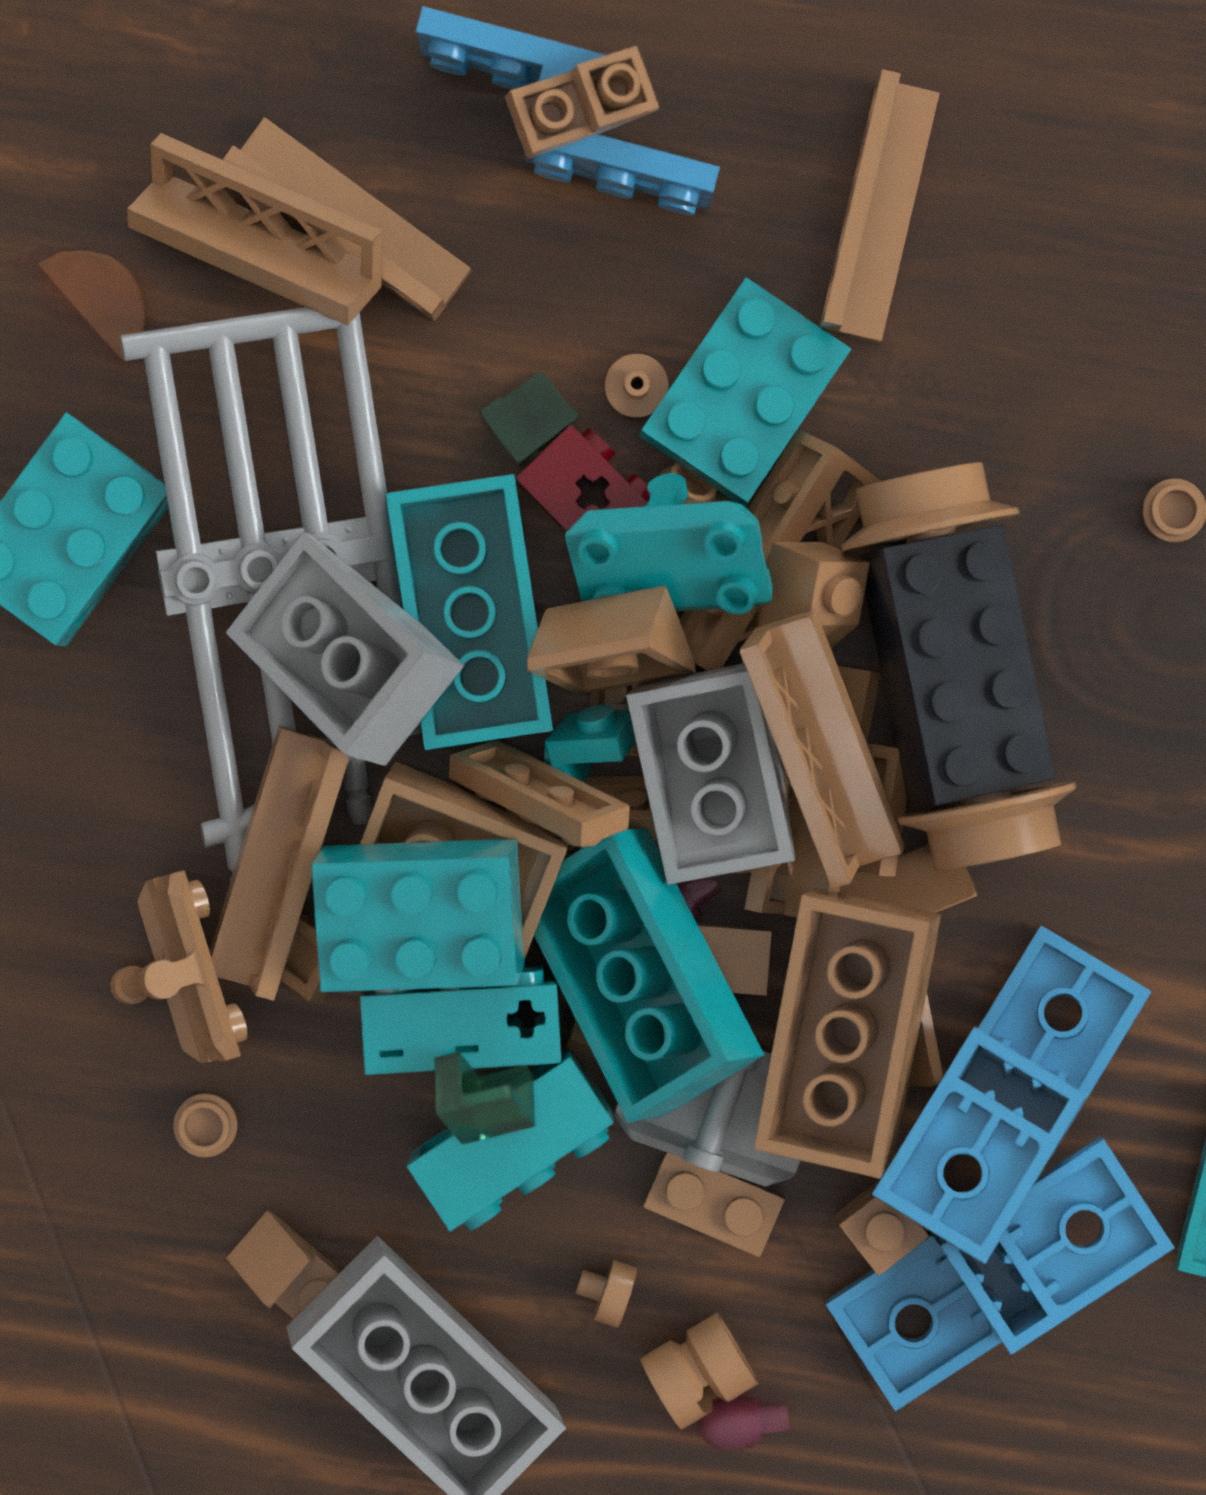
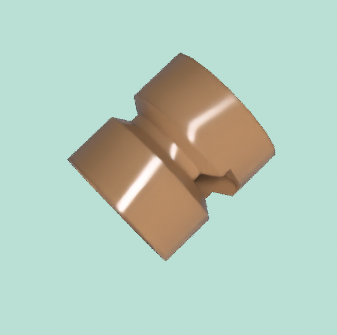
(698, 1371)

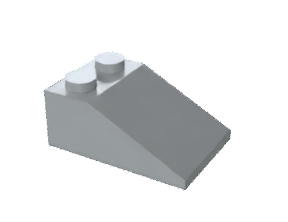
(344, 652)
(711, 774)

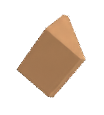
(611, 642)

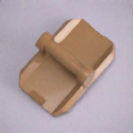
(182, 970)

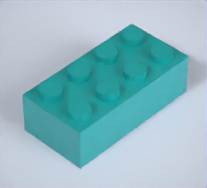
(472, 589)
(641, 977)

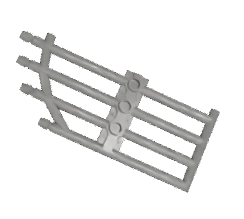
(234, 569)

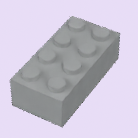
(424, 1375)

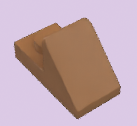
(281, 1265)

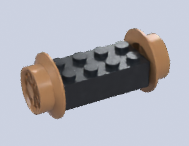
(957, 667)

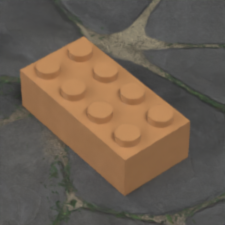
(847, 1032)

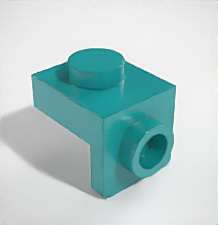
(589, 738)

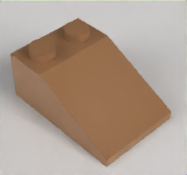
(428, 809)

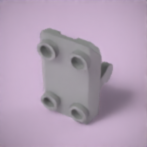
(719, 1129)

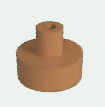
(629, 401)
(610, 1291)

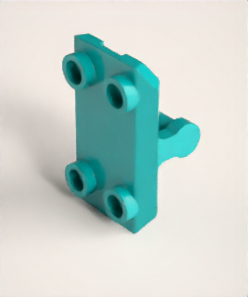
(700, 551)

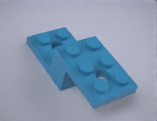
(524, 59)
(1011, 1094)
(1019, 1293)

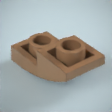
(582, 102)

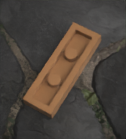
(539, 793)

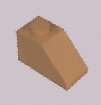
(816, 578)

